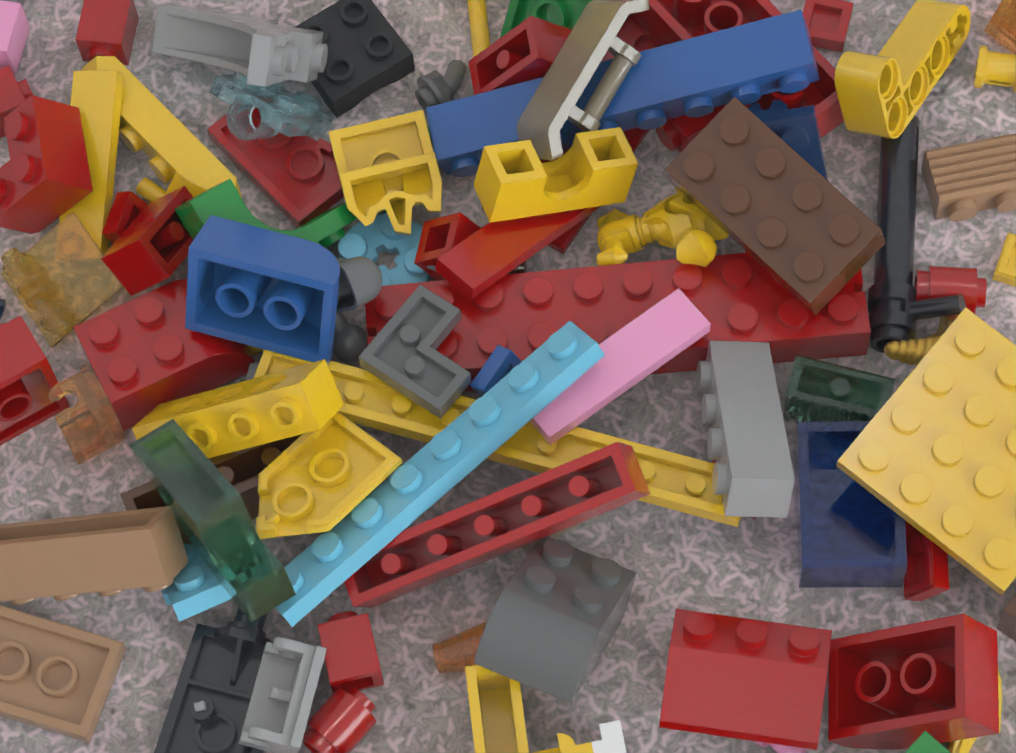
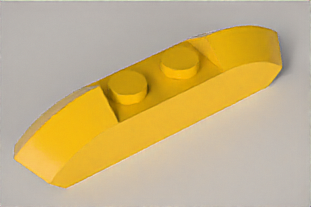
(170, 146)

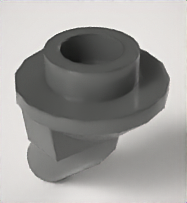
(436, 89)

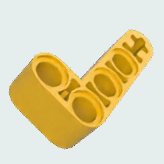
(887, 89)

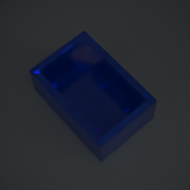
(841, 527)

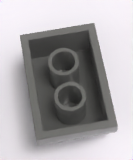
(555, 618)

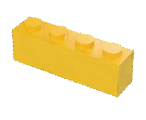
(495, 712)

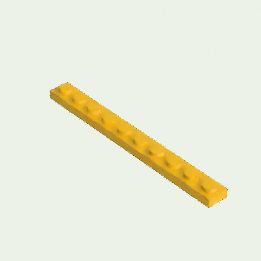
(672, 478)

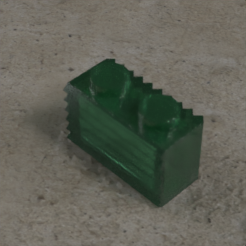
(833, 392)

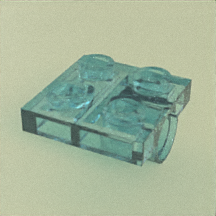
(279, 109)

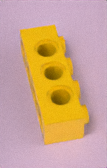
(252, 410)

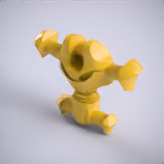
(671, 222)

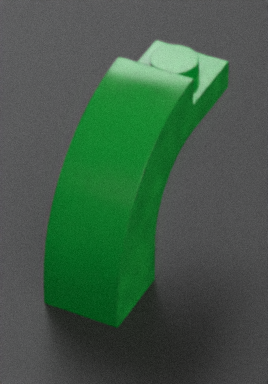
(226, 203)

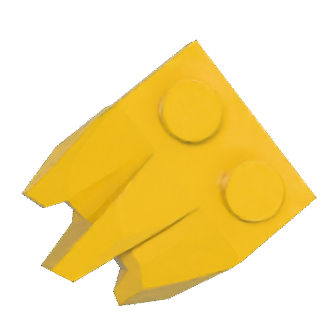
(388, 169)

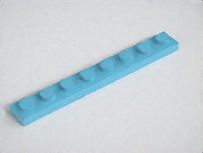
(437, 468)

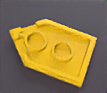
(321, 479)

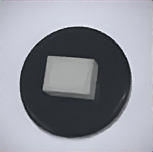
(201, 707)

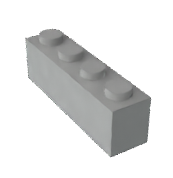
(746, 429)

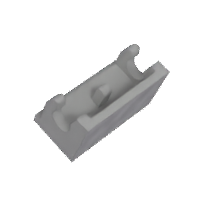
(282, 696)

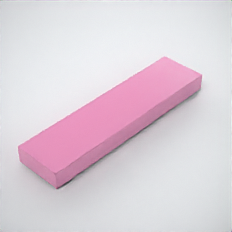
(628, 359)

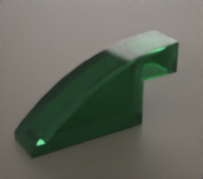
(213, 519)

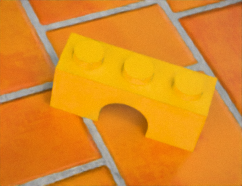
(588, 175)

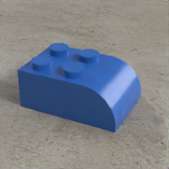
(262, 289)

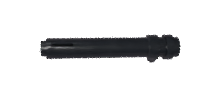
(893, 295)

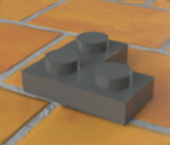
(407, 354)

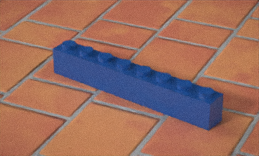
(663, 85)

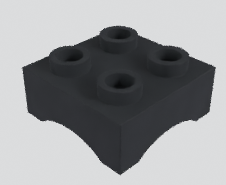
(361, 53)

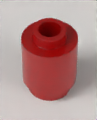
(948, 281)
(340, 722)

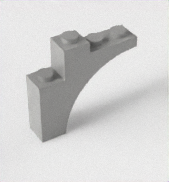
(240, 43)

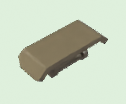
(572, 71)

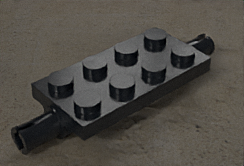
(224, 667)

